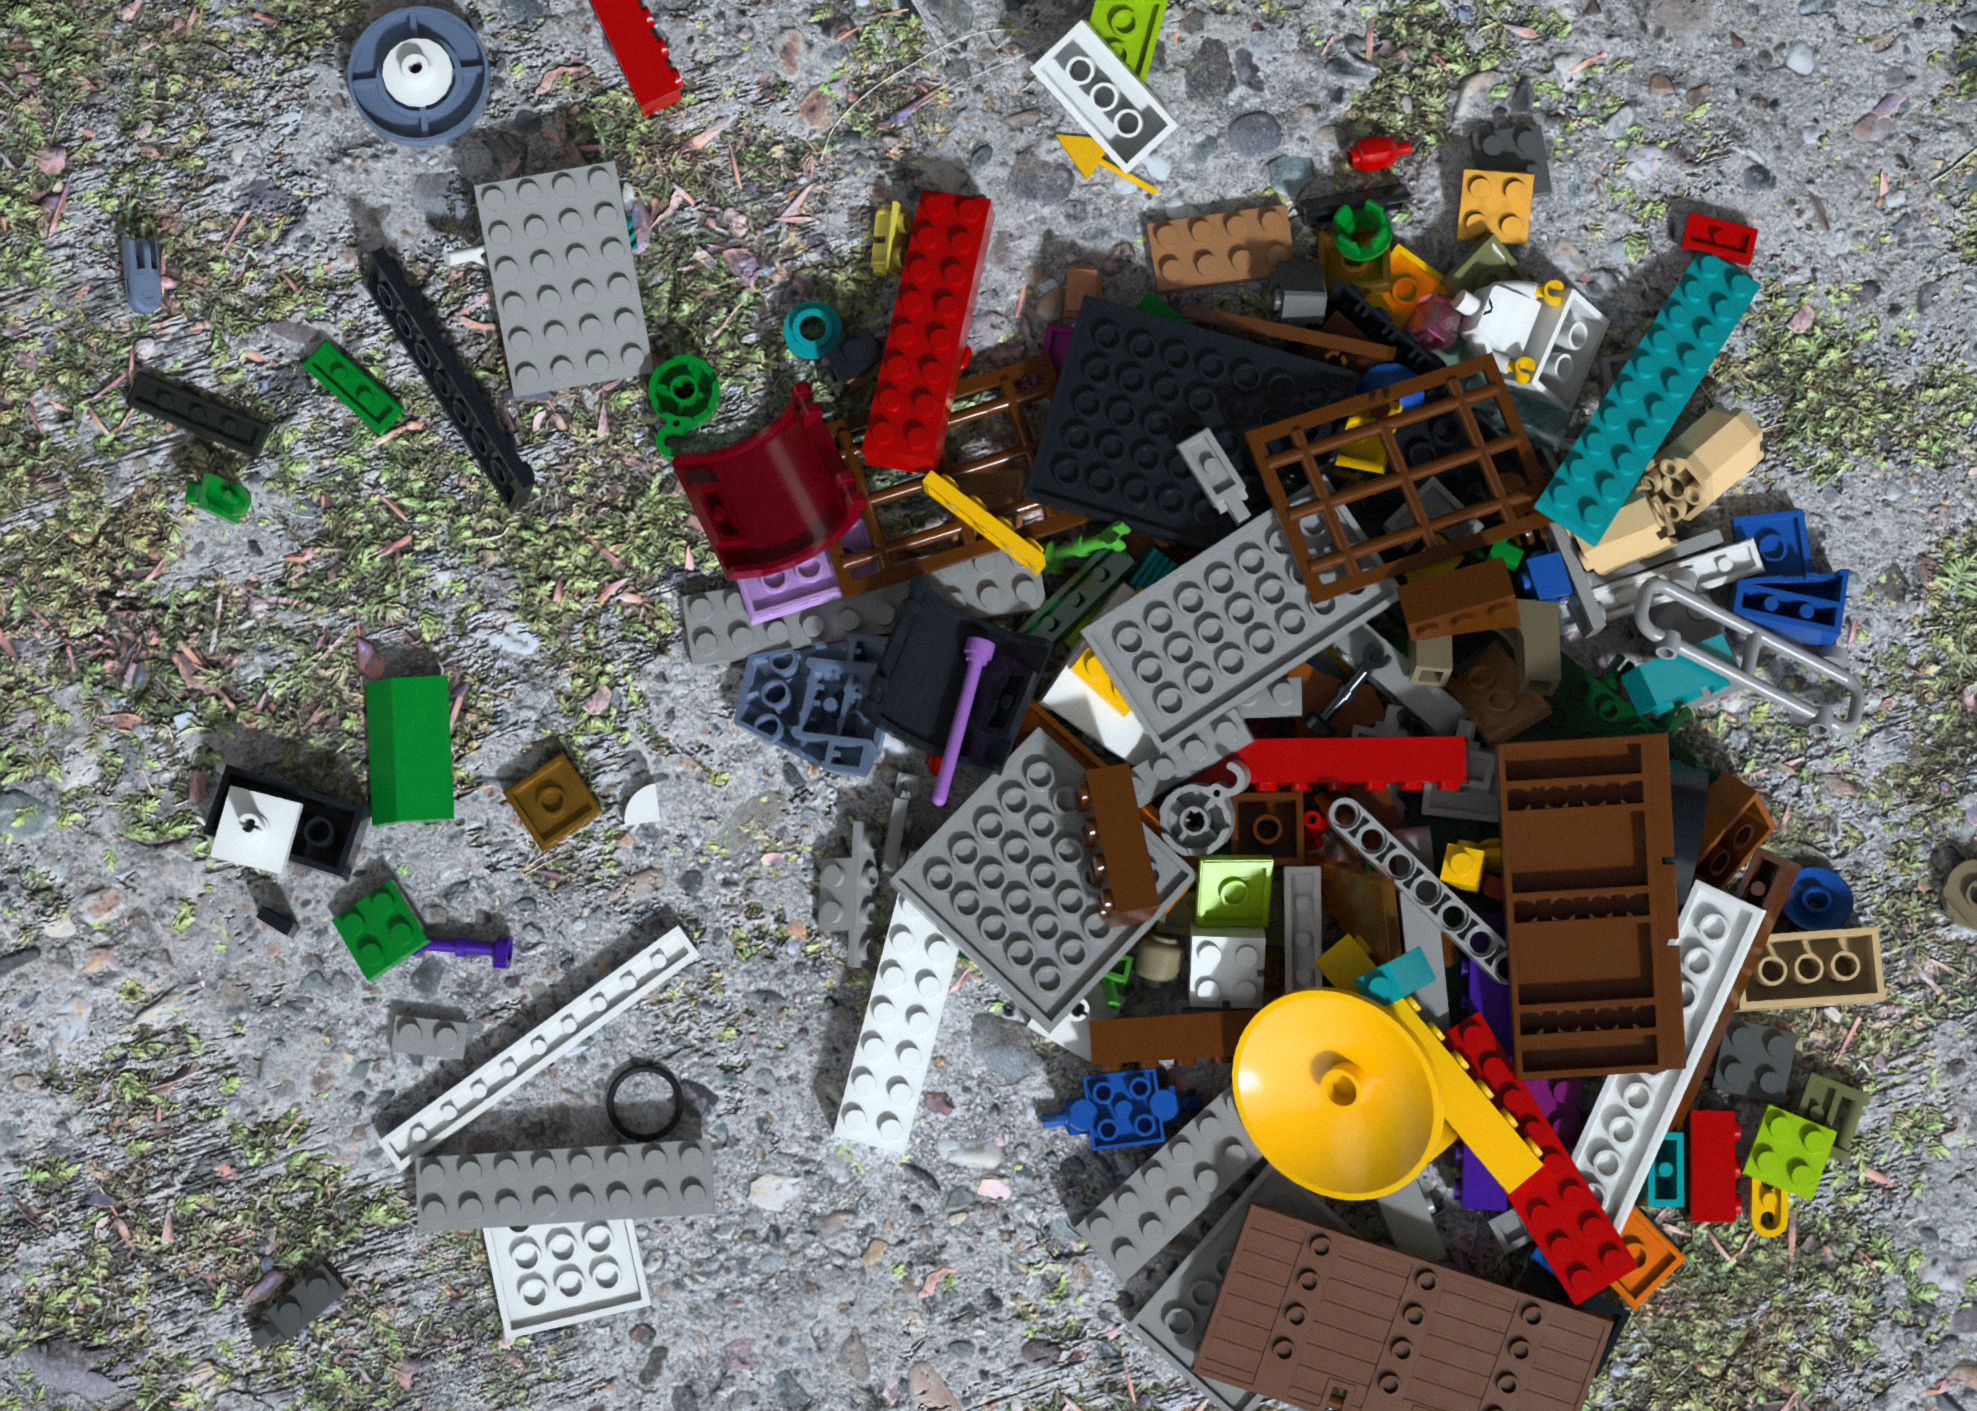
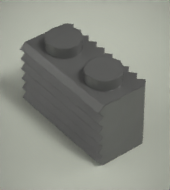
(1298, 292)

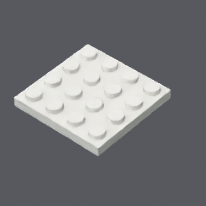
(565, 1273)

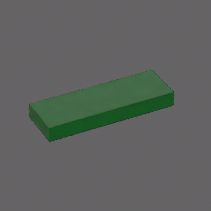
(353, 388)

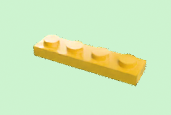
(974, 513)

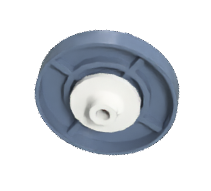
(419, 76)

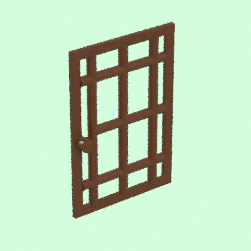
(1377, 407)
(882, 551)

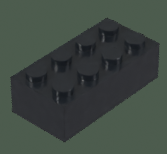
(327, 828)

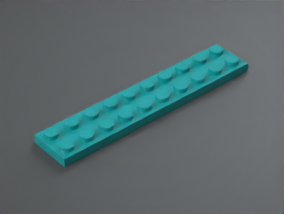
(1647, 397)

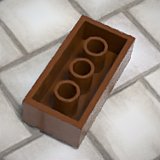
(1116, 846)

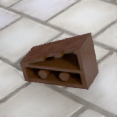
(1460, 601)

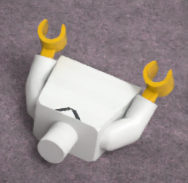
(1501, 320)

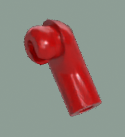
(1314, 827)

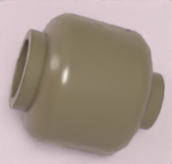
(1159, 959)

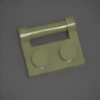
(1820, 1104)

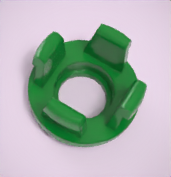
(1350, 221)

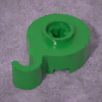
(678, 413)

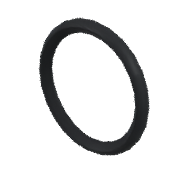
(644, 1137)

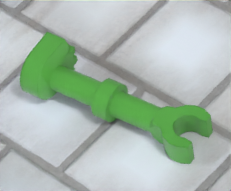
(1082, 546)

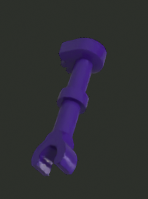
(500, 949)

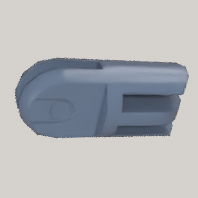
(142, 274)

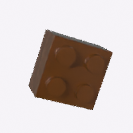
(1269, 826)

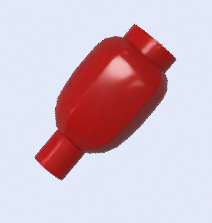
(1376, 152)

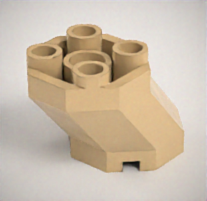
(1704, 461)
(1636, 533)

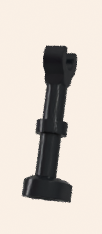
(1320, 722)

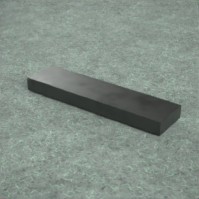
(198, 415)

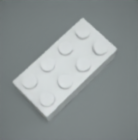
(1105, 96)

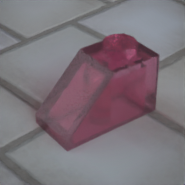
(1434, 322)

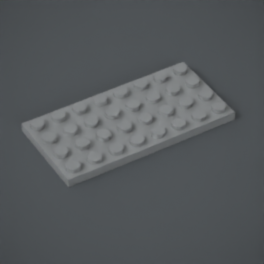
(1229, 624)

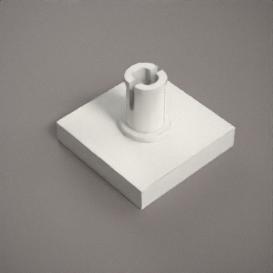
(256, 830)
(1074, 1030)

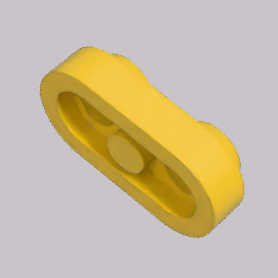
(1767, 1200)

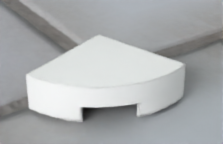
(643, 806)

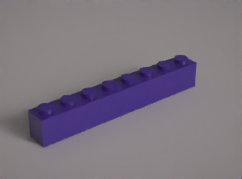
(1476, 1185)

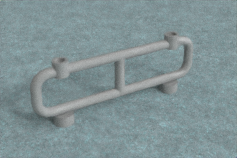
(1830, 662)

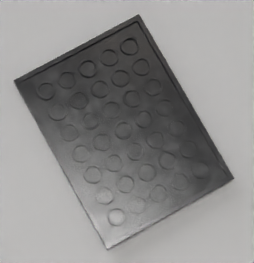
(1145, 385)

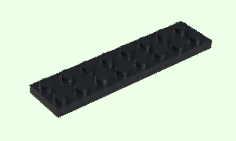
(447, 380)

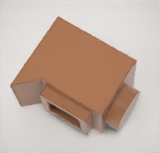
(1080, 282)

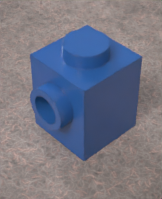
(1544, 577)

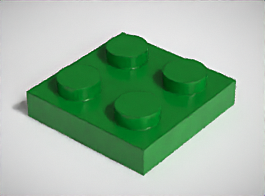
(381, 930)

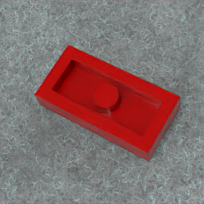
(1719, 238)

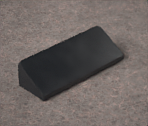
(1323, 208)

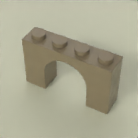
(1534, 645)

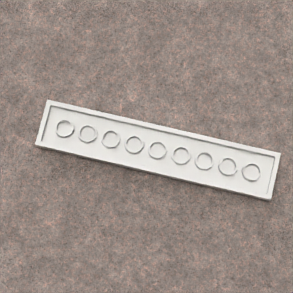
(1639, 1107)

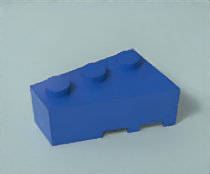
(1795, 607)

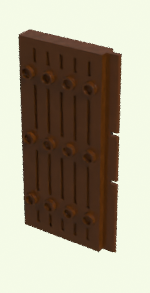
(1590, 906)

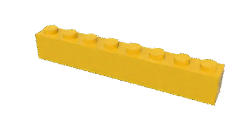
(1466, 1103)

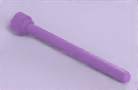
(977, 653)

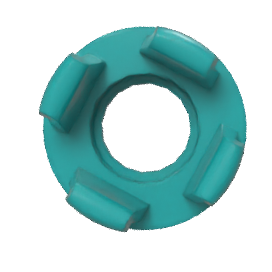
(812, 349)

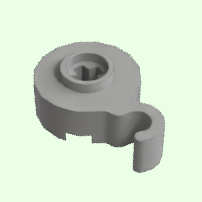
(1215, 806)

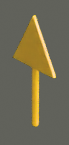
(1088, 154)

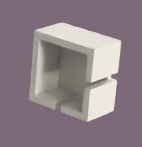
(1226, 966)

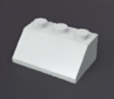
(1563, 348)

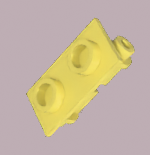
(893, 224)

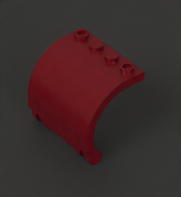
(774, 493)

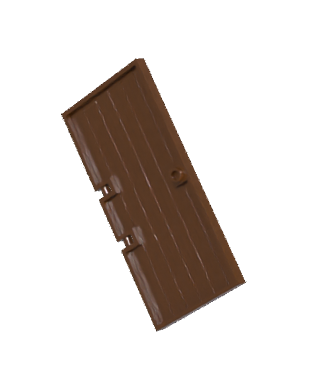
(1388, 1326)

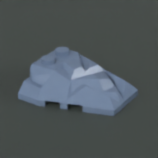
(811, 700)

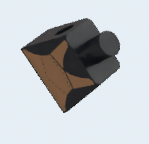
(852, 362)

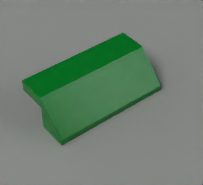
(410, 750)

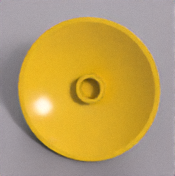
(1339, 1094)

